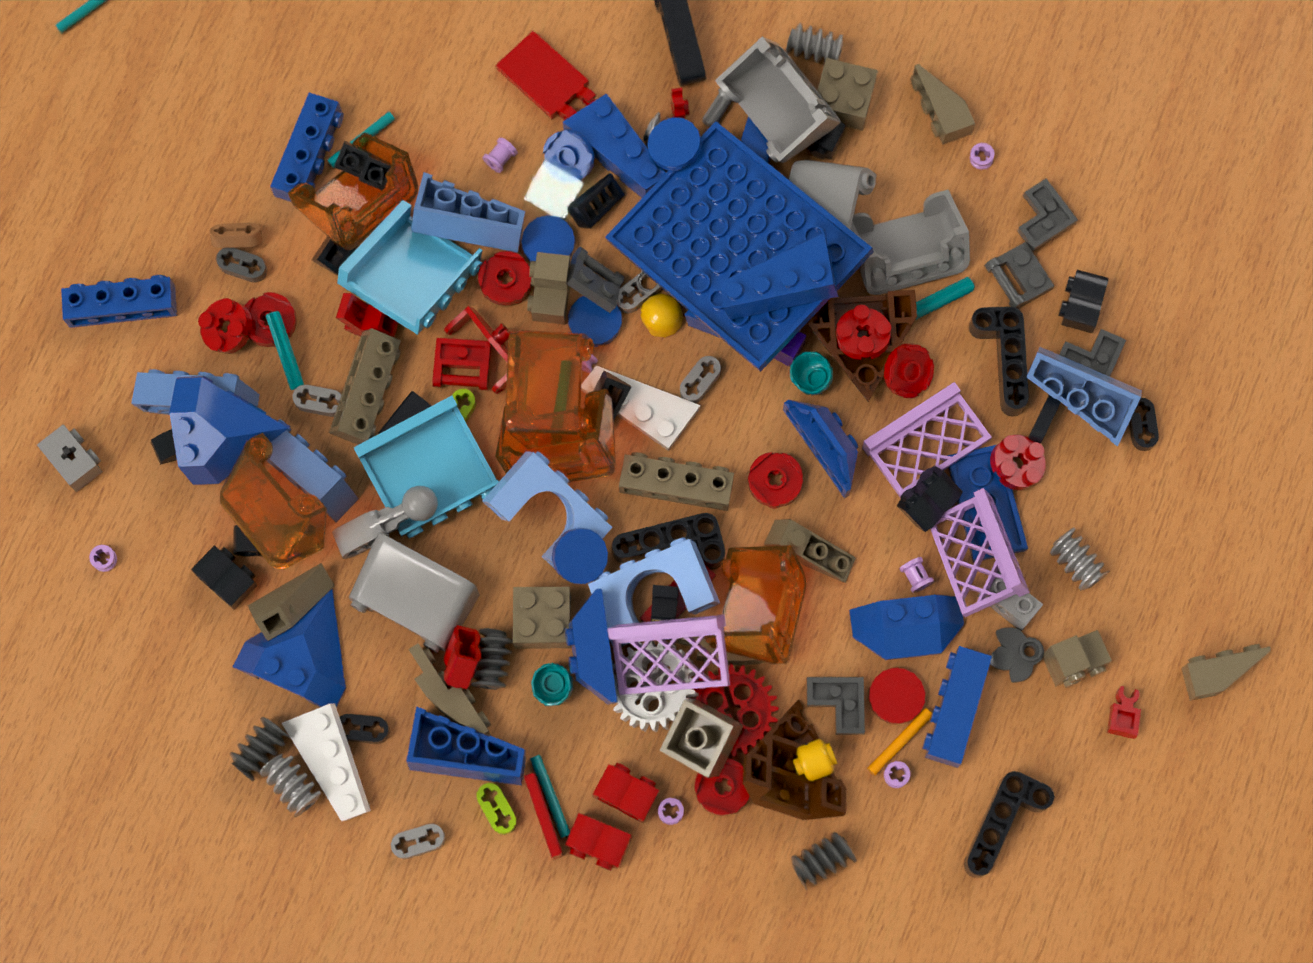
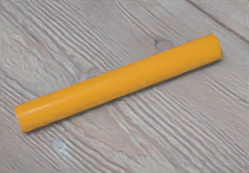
(899, 742)

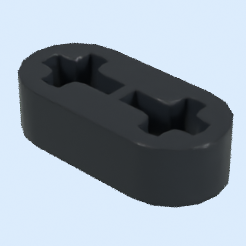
(1044, 419)
(1149, 423)
(365, 721)

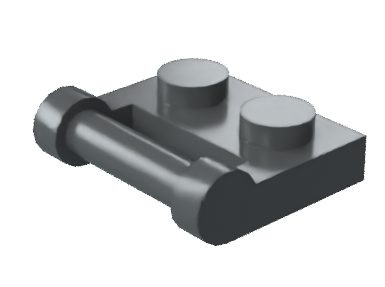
(1025, 270)
(590, 284)

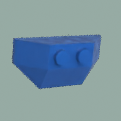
(826, 440)
(907, 625)
(591, 649)

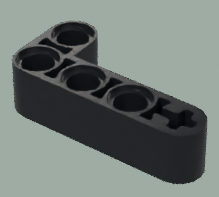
(681, 41)
(1006, 361)
(663, 533)
(999, 826)

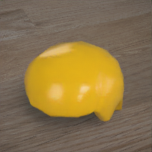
(661, 315)

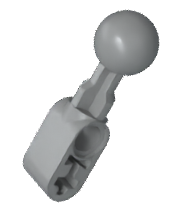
(360, 533)

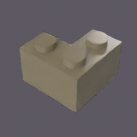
(551, 292)
(1075, 657)

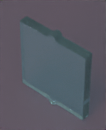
(553, 190)

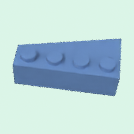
(465, 216)
(155, 389)
(1086, 392)
(311, 473)

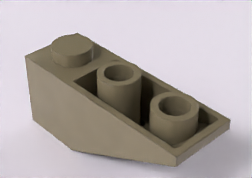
(946, 109)
(811, 549)
(290, 602)
(1214, 675)

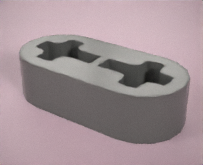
(239, 270)

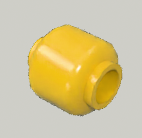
(815, 760)

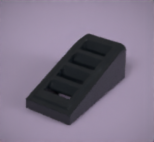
(582, 211)

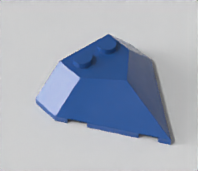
(213, 428)
(301, 658)

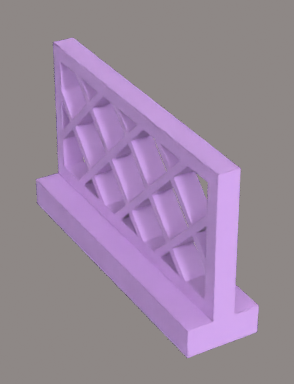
(918, 418)
(1001, 550)
(673, 630)

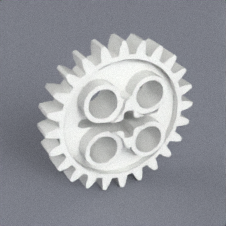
(668, 700)

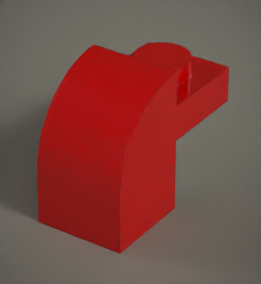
(362, 317)

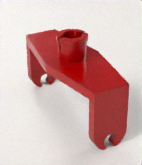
(496, 337)

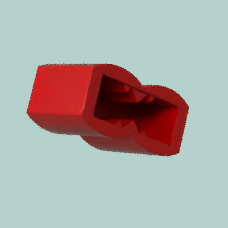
(462, 657)
(626, 792)
(598, 841)

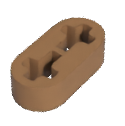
(236, 235)

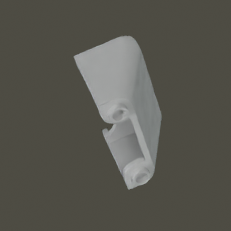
(777, 99)
(833, 185)
(914, 246)
(413, 592)

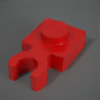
(679, 107)
(1124, 718)

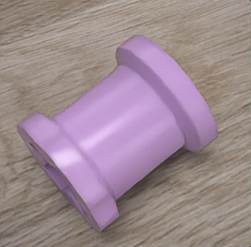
(500, 155)
(916, 575)

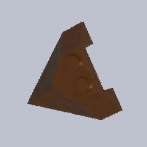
(899, 310)
(774, 781)

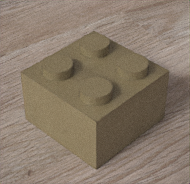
(847, 91)
(541, 617)
(701, 738)

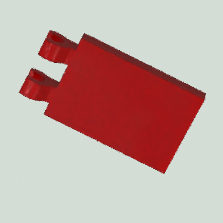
(545, 77)

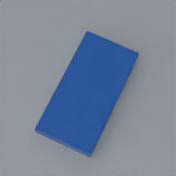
(975, 473)

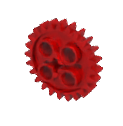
(757, 703)

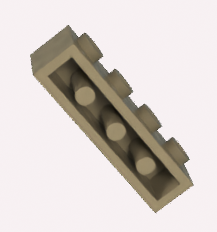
(365, 386)
(676, 482)

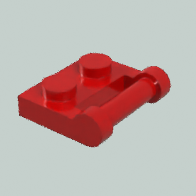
(464, 355)

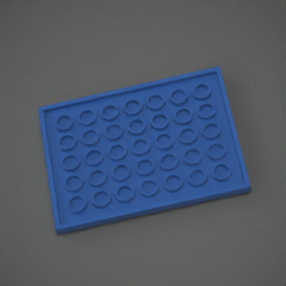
(721, 220)

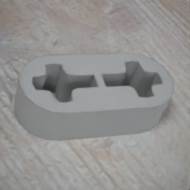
(704, 383)
(318, 393)
(419, 848)

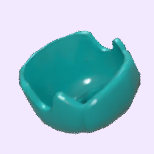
(811, 373)
(552, 684)

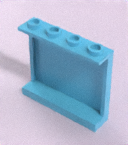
(407, 271)
(431, 452)

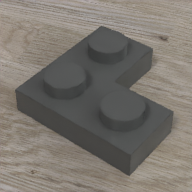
(1051, 219)
(1102, 355)
(845, 695)

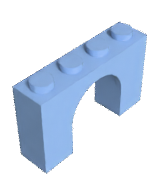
(533, 475)
(679, 561)

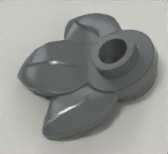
(1012, 656)

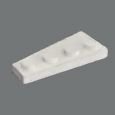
(650, 409)
(328, 755)

